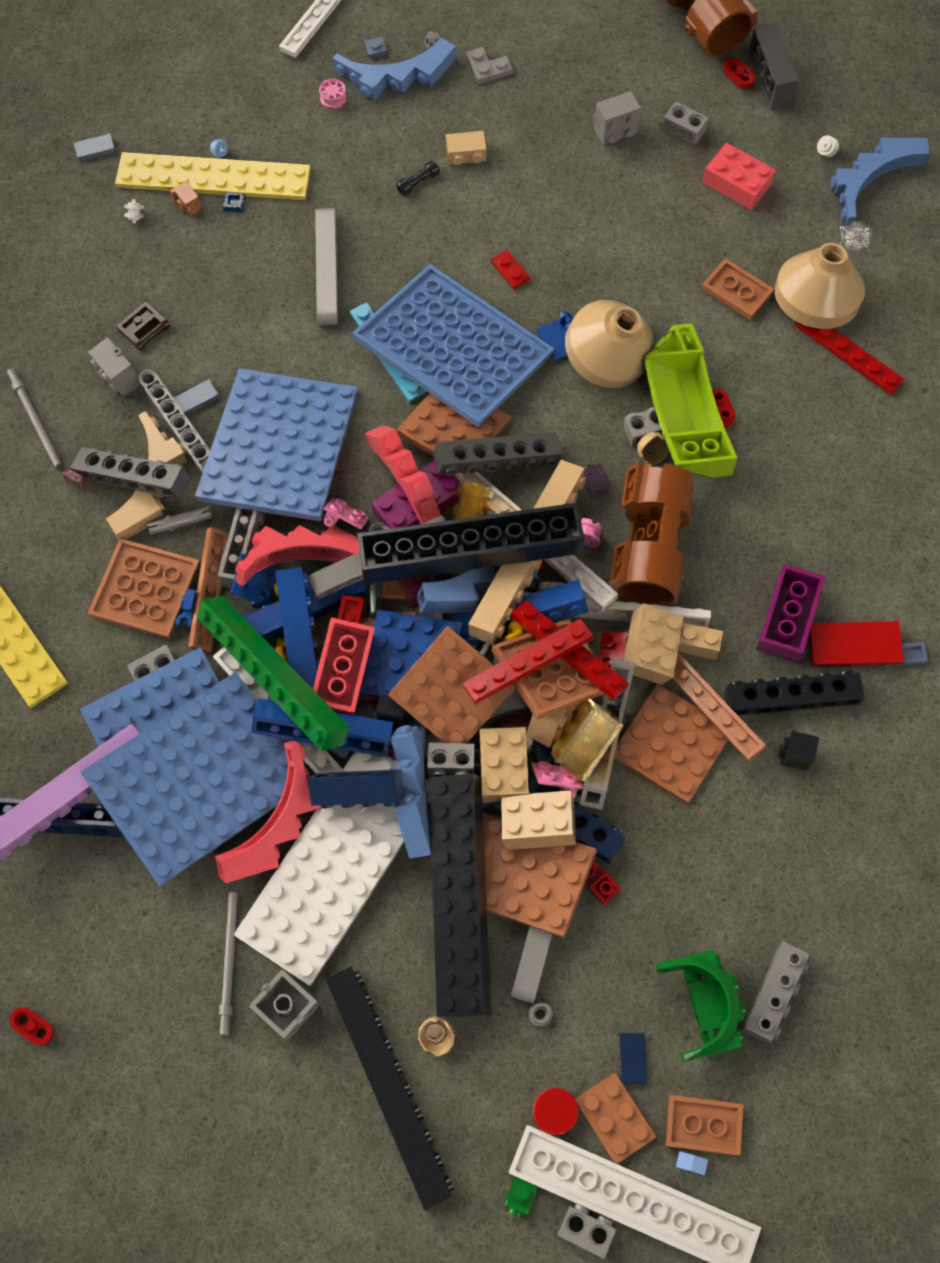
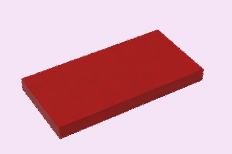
(856, 644)

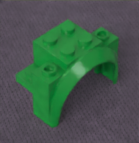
(713, 1003)

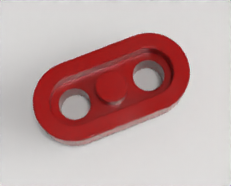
(741, 76)
(724, 407)
(32, 1027)

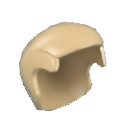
(654, 443)
(436, 1036)

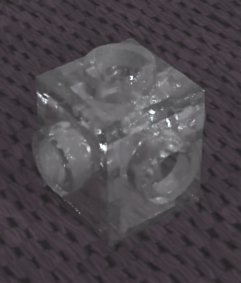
(855, 236)

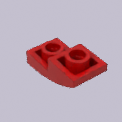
(601, 884)

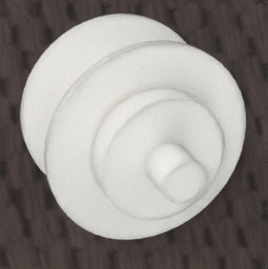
(828, 146)
(134, 211)

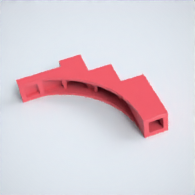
(415, 484)
(301, 544)
(260, 851)

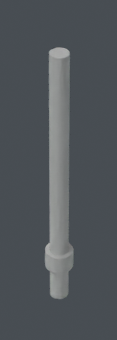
(19, 388)
(226, 1008)

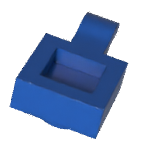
(187, 605)

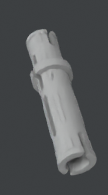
(176, 521)

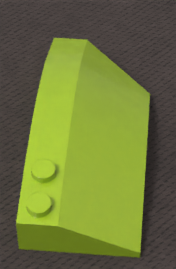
(687, 405)

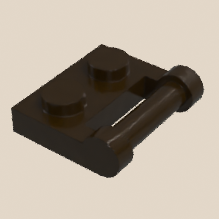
(139, 321)

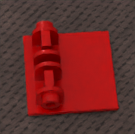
(613, 646)

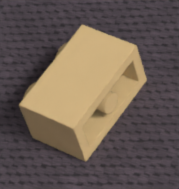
(466, 147)
(700, 641)

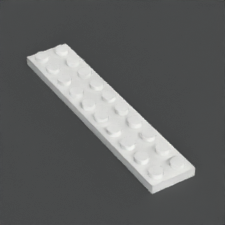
(633, 1199)

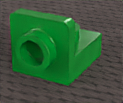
(520, 1197)

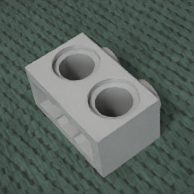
(685, 123)
(644, 421)
(150, 662)
(451, 754)
(584, 1236)

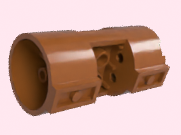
(718, 23)
(657, 505)

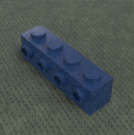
(356, 788)

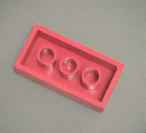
(343, 664)

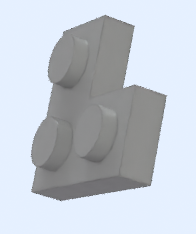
(487, 69)

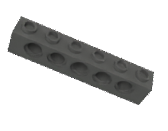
(487, 448)
(131, 472)

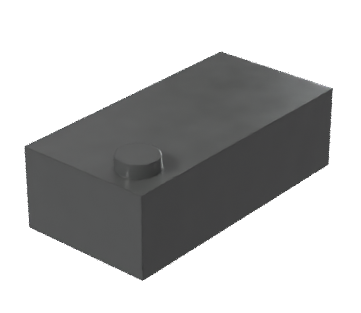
(773, 66)

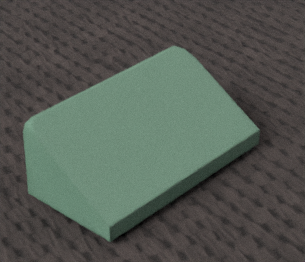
(374, 598)

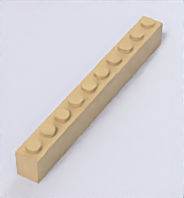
(512, 579)

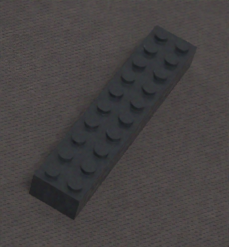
(471, 543)
(459, 896)

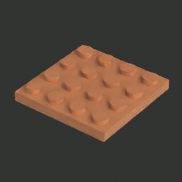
(437, 422)
(144, 588)
(552, 686)
(435, 690)
(671, 744)

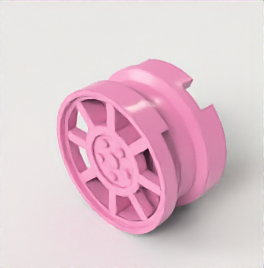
(332, 94)
(592, 532)

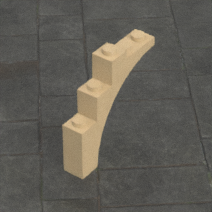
(145, 506)

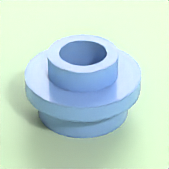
(219, 148)

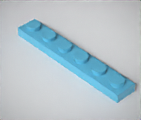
(409, 388)

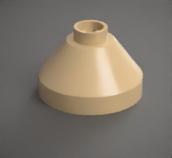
(820, 287)
(609, 343)

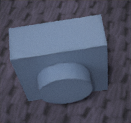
(375, 47)

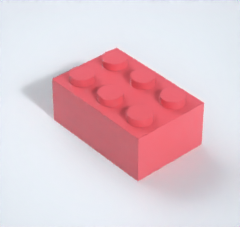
(738, 176)

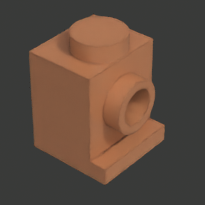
(186, 198)

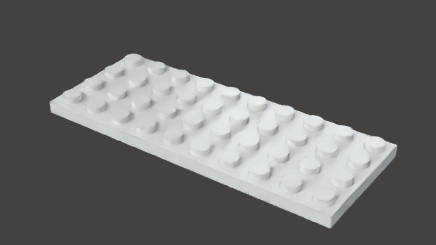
(324, 881)

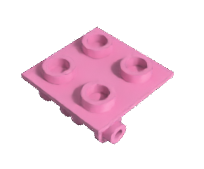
(338, 509)
(556, 776)

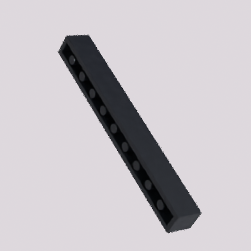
(389, 1089)

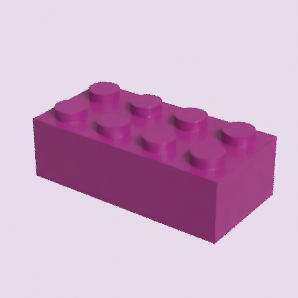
(395, 509)
(790, 613)

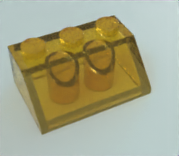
(472, 500)
(586, 739)

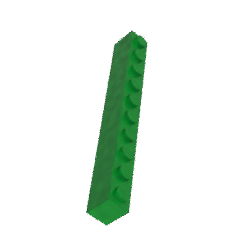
(273, 673)

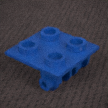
(555, 334)
(258, 587)

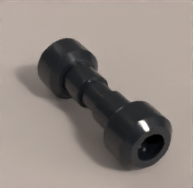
(405, 186)

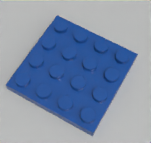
(397, 646)

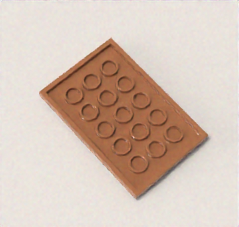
(534, 883)

